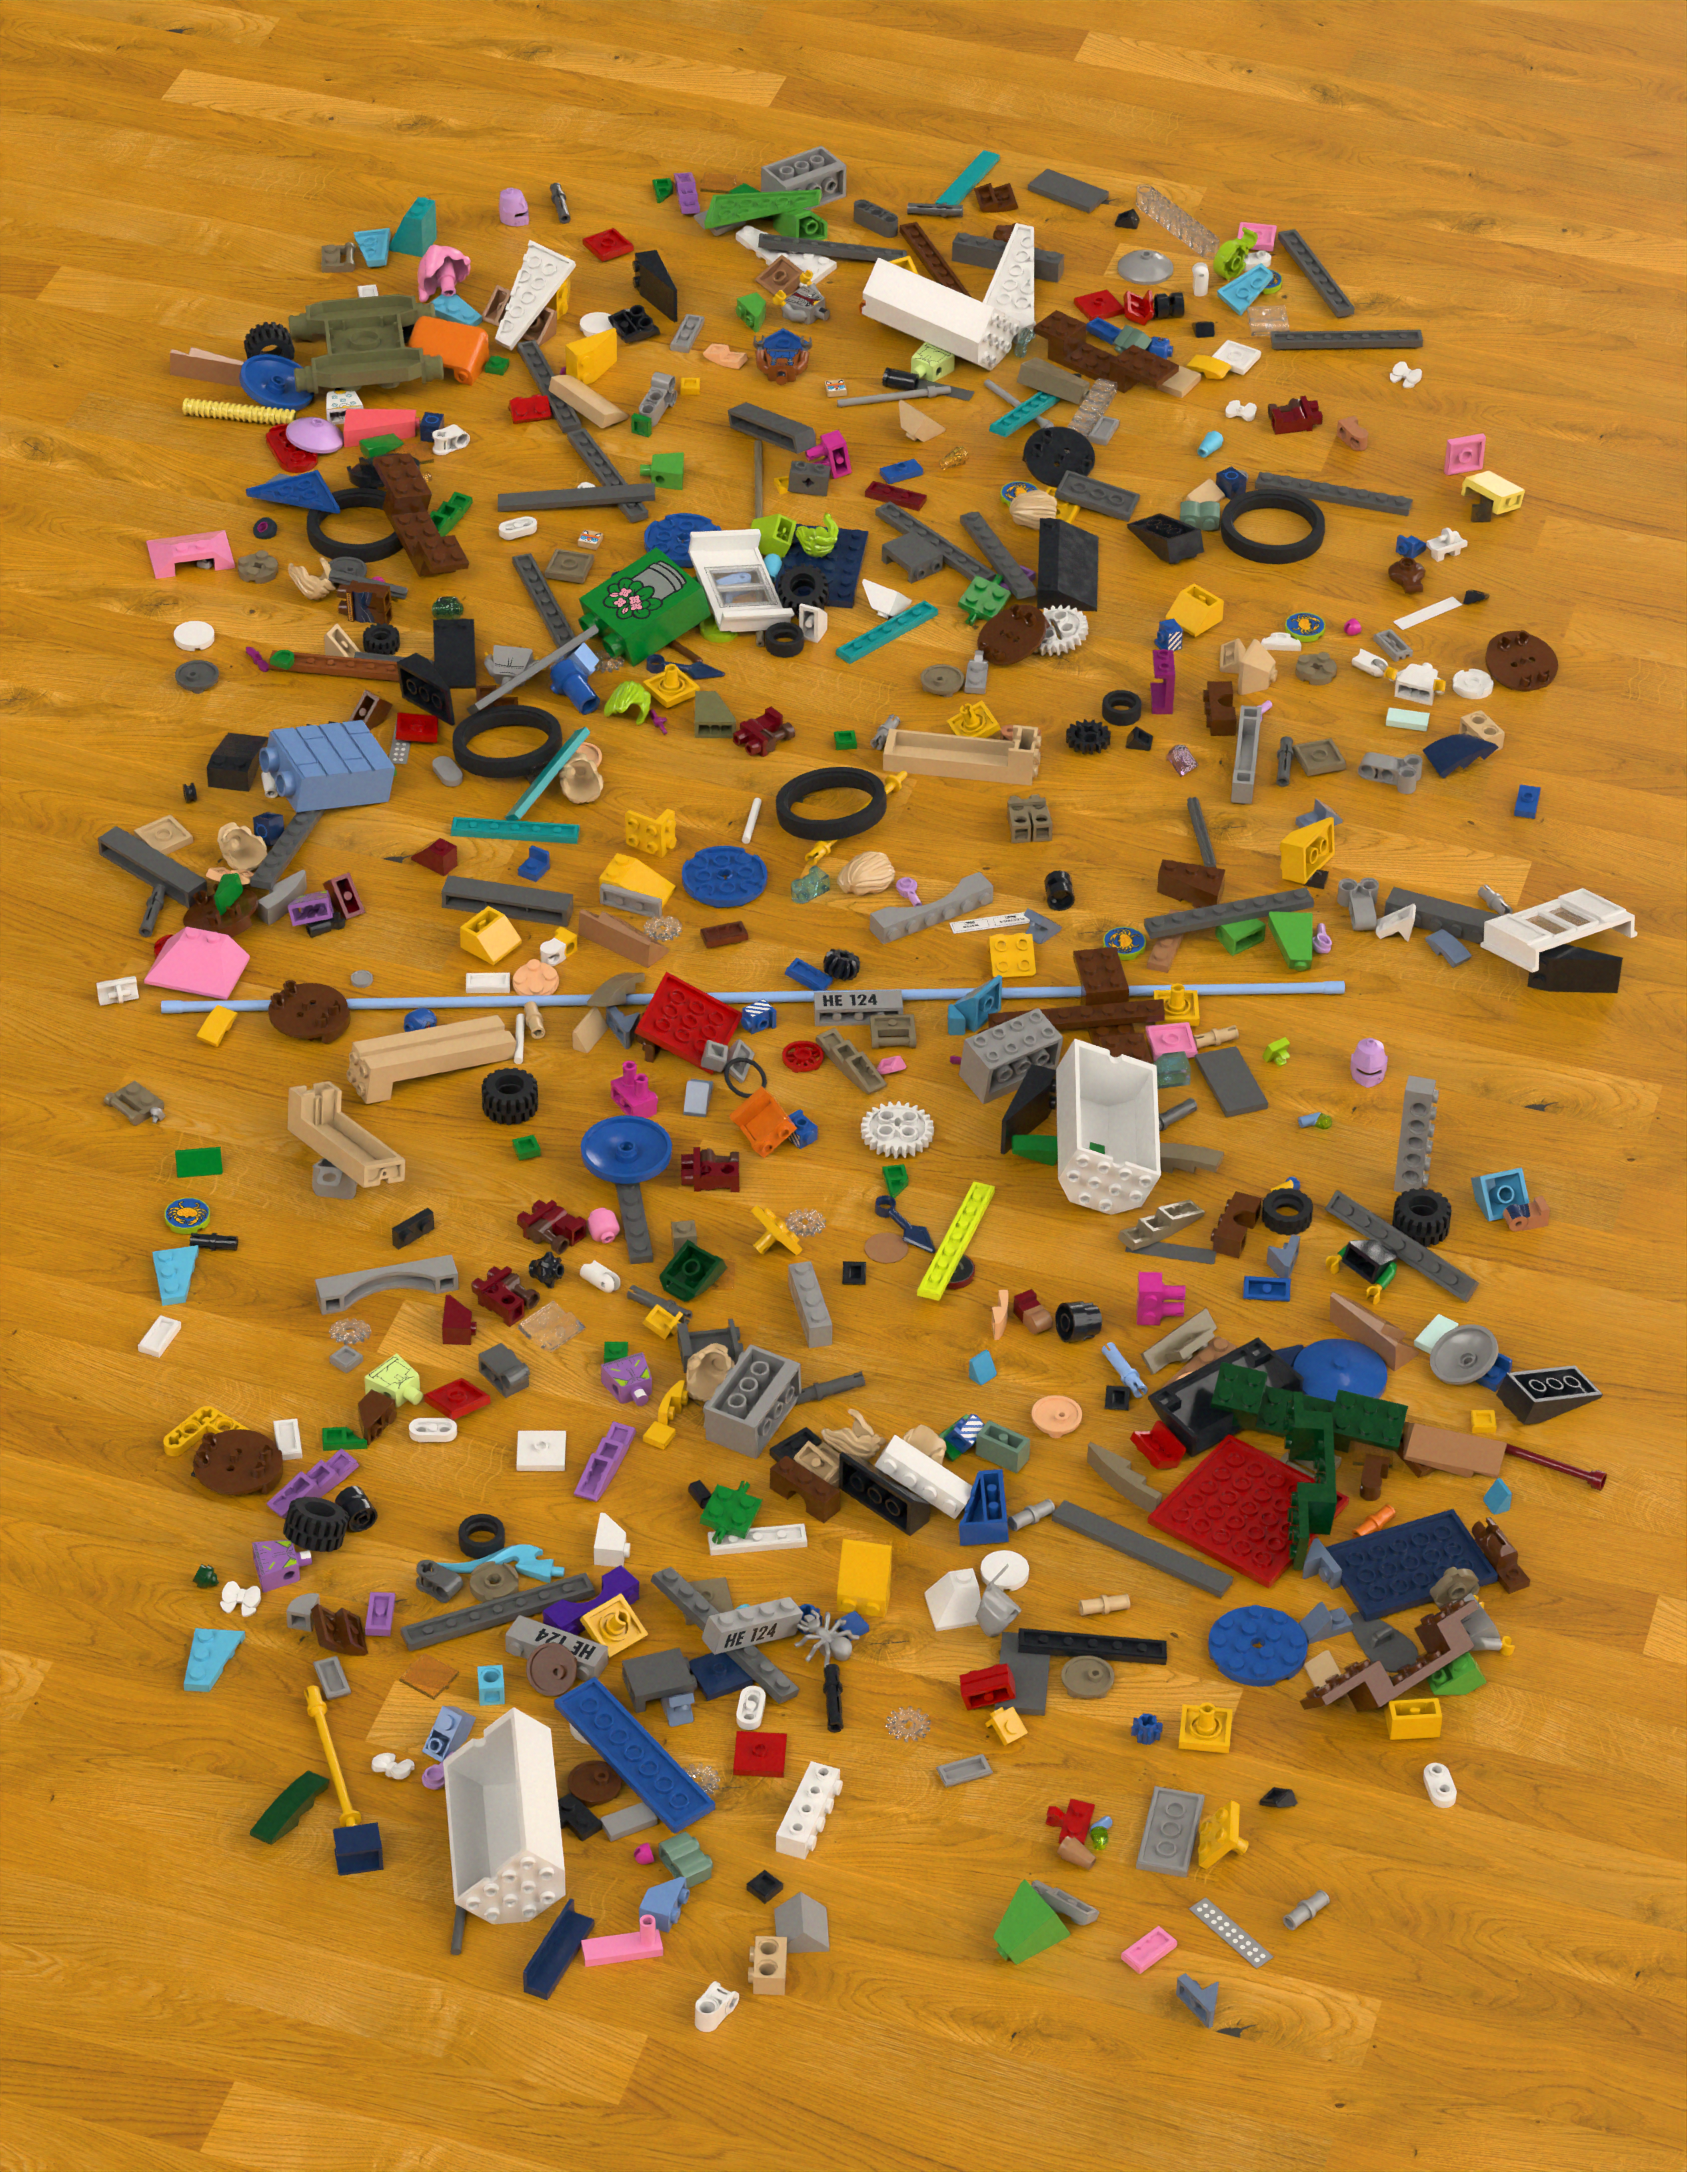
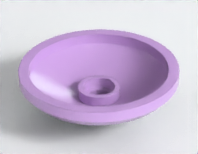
(315, 435)

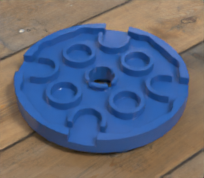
(670, 532)
(744, 878)
(1282, 1642)

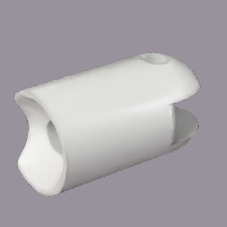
(1200, 279)
(1369, 663)
(600, 1276)

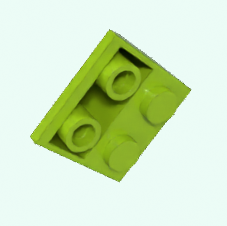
(776, 534)

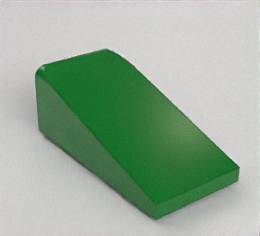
(379, 445)
(227, 891)

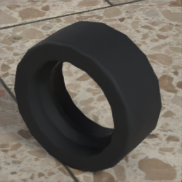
(784, 630)
(1121, 698)
(477, 1523)

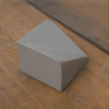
(714, 1056)

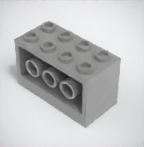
(807, 171)
(1001, 1056)
(752, 1401)

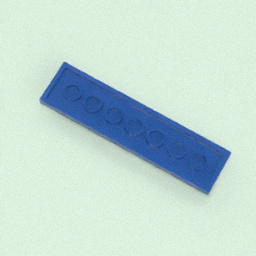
(634, 1755)

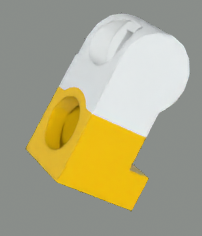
(558, 948)

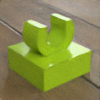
(1277, 1052)

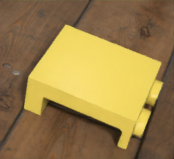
(1503, 493)

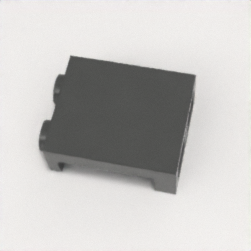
(913, 555)
(693, 1342)
(657, 1677)

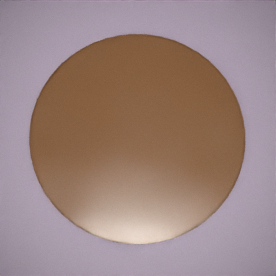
(886, 1247)

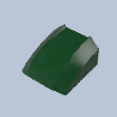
(691, 1272)

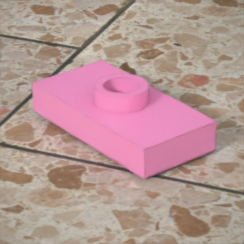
(1149, 1949)

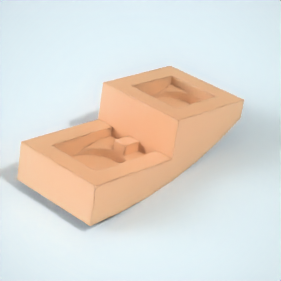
(721, 355)
(1000, 1314)

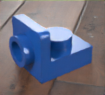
(1410, 546)
(535, 865)
(1495, 1376)

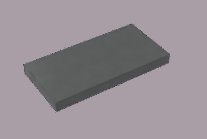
(1068, 190)
(1097, 495)
(1231, 1081)
(1030, 1677)

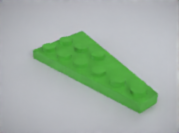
(746, 206)

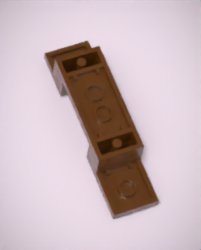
(1069, 348)
(407, 511)
(1105, 983)
(1371, 1686)

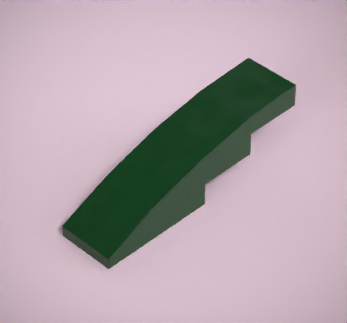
(288, 1807)

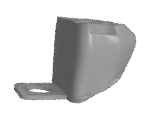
(331, 1181)
(996, 1609)

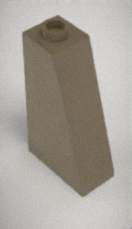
(1053, 380)

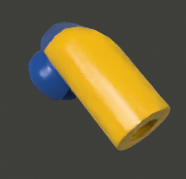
(1291, 1182)

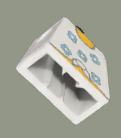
(338, 402)

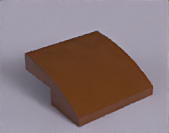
(995, 199)
(339, 1631)

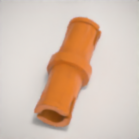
(1375, 1522)

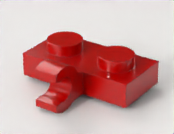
(1074, 1822)

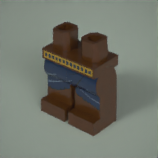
(365, 602)

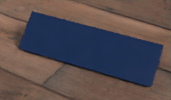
(556, 1952)

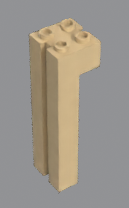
(965, 756)
(425, 1052)
(319, 1123)

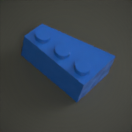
(986, 1512)

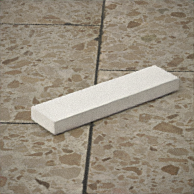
(761, 1540)

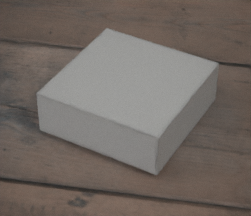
(346, 1358)

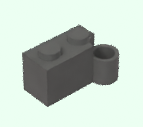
(504, 1370)

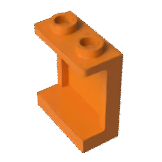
(763, 1121)

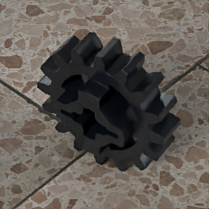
(1088, 736)

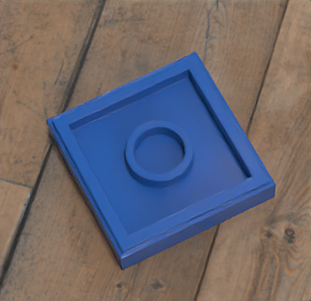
(783, 339)

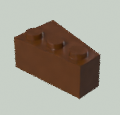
(1191, 882)

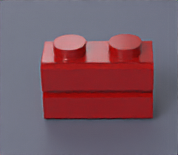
(987, 1686)

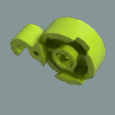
(1231, 255)

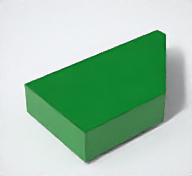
(662, 188)
(895, 1179)
(341, 1437)

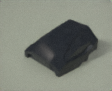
(633, 324)

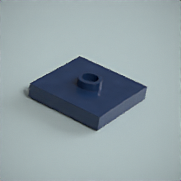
(718, 1675)

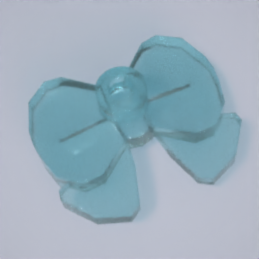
(1020, 348)

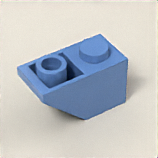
(448, 1732)
(665, 1902)

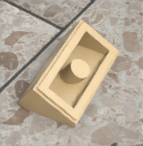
(1206, 492)
(1231, 655)
(589, 1031)
(817, 1462)
(1321, 1668)

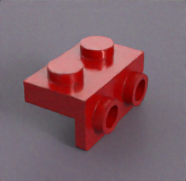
(1138, 308)
(529, 409)
(1159, 1446)

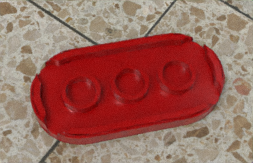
(288, 455)

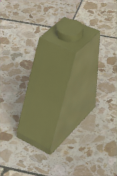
(712, 716)

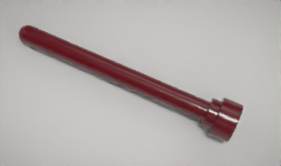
(1594, 1478)

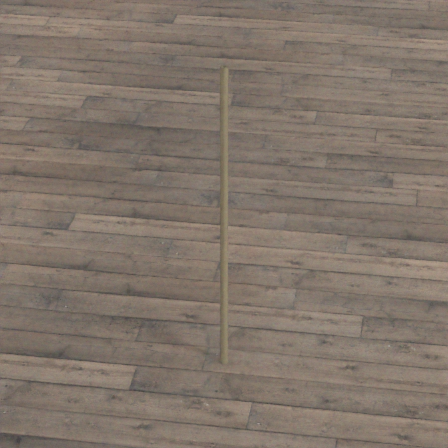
(758, 507)

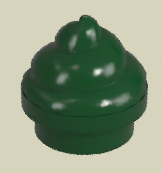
(206, 1577)

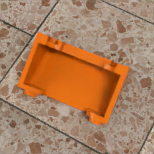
(460, 345)

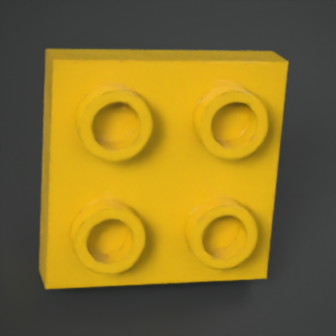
(671, 686)
(974, 721)
(1179, 1005)
(776, 1231)
(614, 1625)
(1205, 1728)
(1220, 1835)

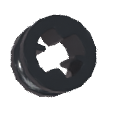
(189, 792)

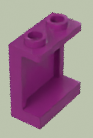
(1163, 693)

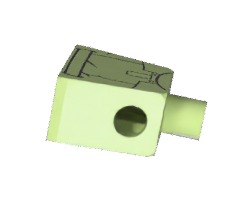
(932, 362)
(396, 1380)

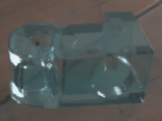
(810, 886)

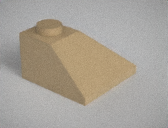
(917, 423)
(1256, 669)

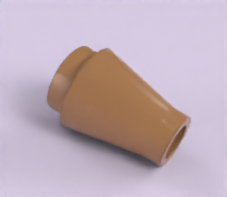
(1075, 1852)

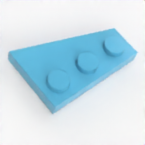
(374, 246)
(1245, 288)
(456, 310)
(174, 1273)
(208, 1656)

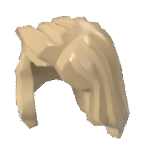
(1031, 506)
(311, 585)
(580, 779)
(241, 847)
(866, 874)
(707, 1371)
(858, 1441)
(926, 1442)

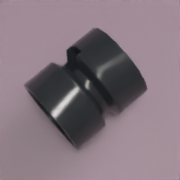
(1169, 305)
(1059, 890)
(359, 1508)

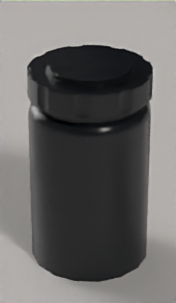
(900, 379)

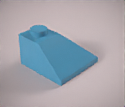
(981, 1002)
(1498, 1191)

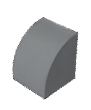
(299, 1612)

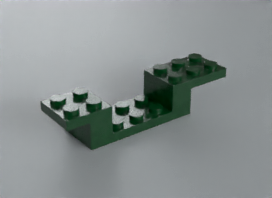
(1264, 1408)
(1313, 1504)

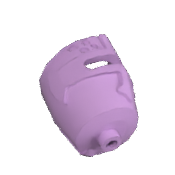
(512, 203)
(1369, 1058)

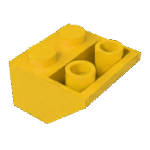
(1196, 610)
(489, 936)
(1413, 1717)

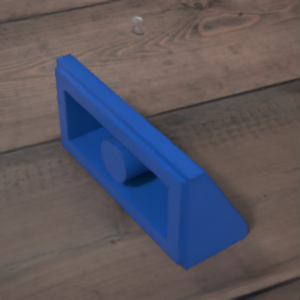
(1266, 1288)

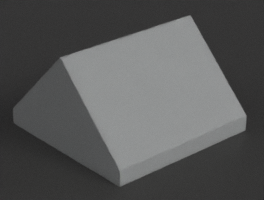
(803, 1924)

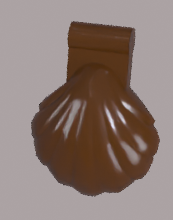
(1407, 574)

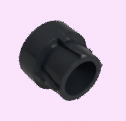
(1077, 1321)

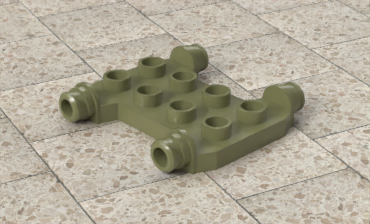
(363, 343)

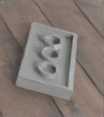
(1170, 1832)

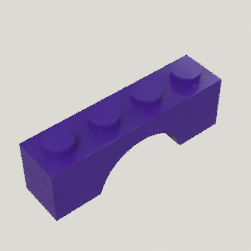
(567, 1615)

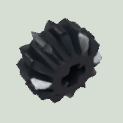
(841, 964)

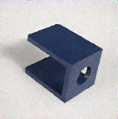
(358, 1849)

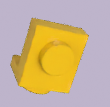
(662, 1321)
(1007, 1725)

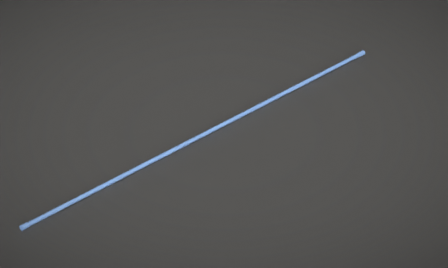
(1325, 987)

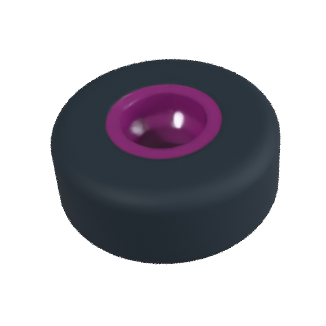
(265, 528)

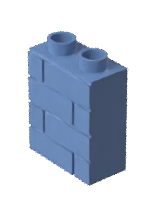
(328, 766)

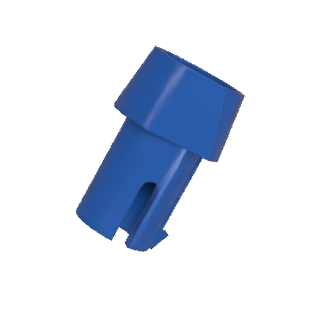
(572, 683)

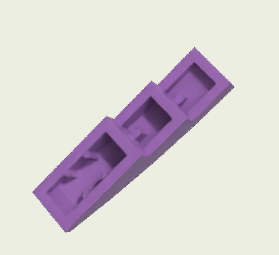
(686, 193)
(605, 1462)
(315, 1482)

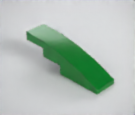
(451, 512)
(1042, 1148)

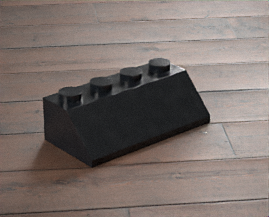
(882, 1494)

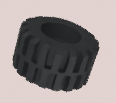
(268, 335)
(800, 577)
(509, 1096)
(1422, 1215)
(316, 1524)

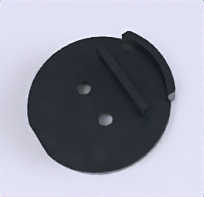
(1048, 447)
(365, 475)

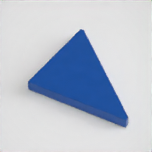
(301, 490)

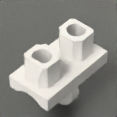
(1448, 542)
(117, 990)

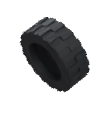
(1287, 1224)

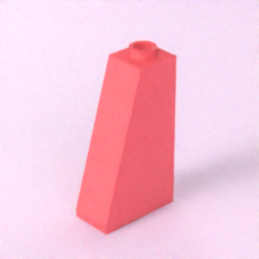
(377, 422)

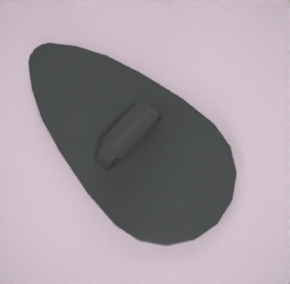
(1383, 1643)

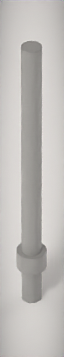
(930, 391)
(1044, 423)

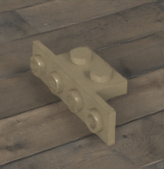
(1181, 1342)

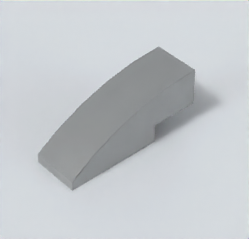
(283, 893)

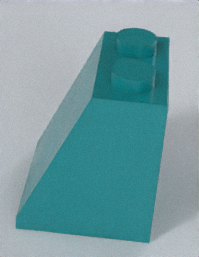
(416, 229)

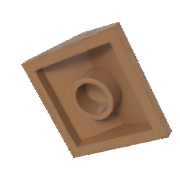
(780, 276)

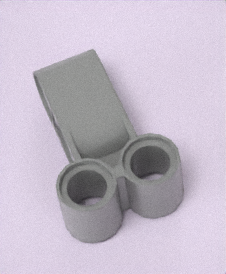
(658, 397)
(1392, 770)
(1360, 901)

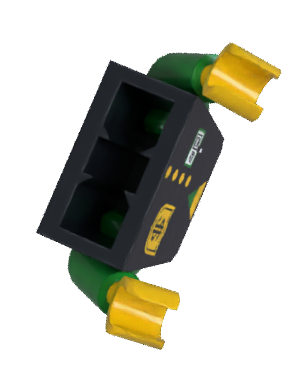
(1370, 1261)

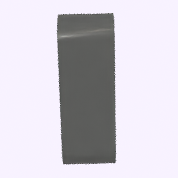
(875, 218)

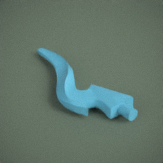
(523, 1554)

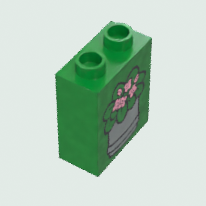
(644, 607)

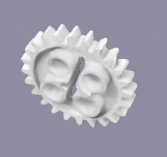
(1069, 625)
(897, 1129)

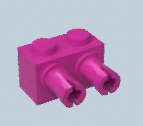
(835, 454)
(633, 1094)
(1151, 1297)

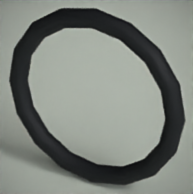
(749, 1061)

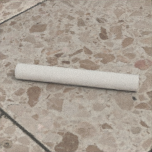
(751, 820)
(519, 1037)

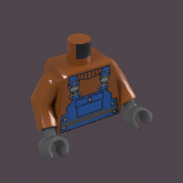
(782, 363)

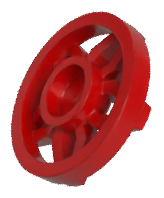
(802, 1056)

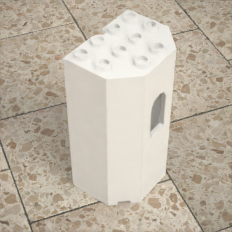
(938, 315)
(1113, 1106)
(505, 1821)

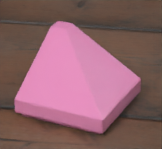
(890, 1065)

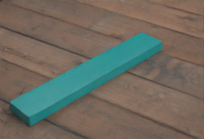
(969, 178)
(1023, 413)
(886, 632)
(547, 774)
(515, 830)

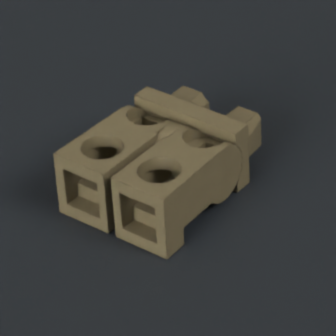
(1029, 815)

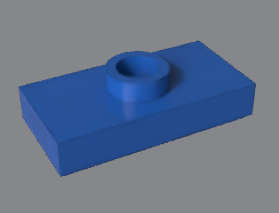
(1103, 330)
(901, 471)
(1527, 801)
(808, 975)

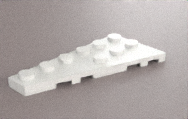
(816, 263)
(1014, 279)
(534, 286)

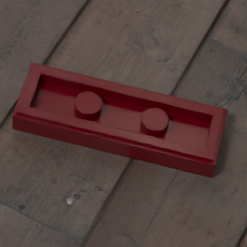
(896, 495)

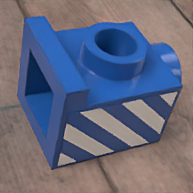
(1169, 635)
(758, 1016)
(806, 1130)
(965, 1432)

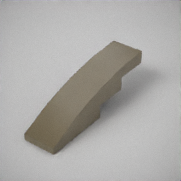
(615, 989)
(850, 1062)
(1188, 1157)
(1166, 1222)
(1118, 1475)

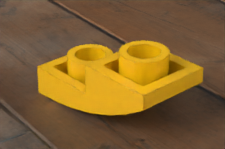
(1212, 367)
(216, 1025)
(673, 1403)

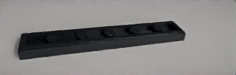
(1100, 1646)

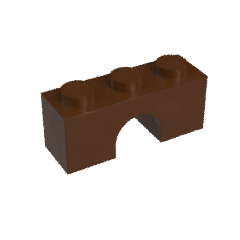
(1219, 709)
(1240, 1214)
(820, 1497)

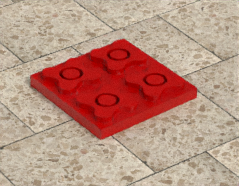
(685, 1018)

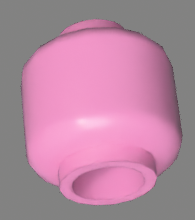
(603, 1225)

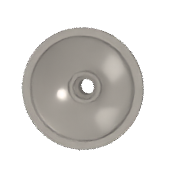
(1145, 267)
(1464, 1354)

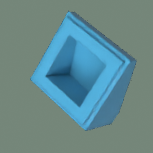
(956, 1021)
(982, 1368)
(1498, 1497)

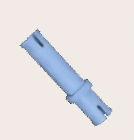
(1128, 1375)

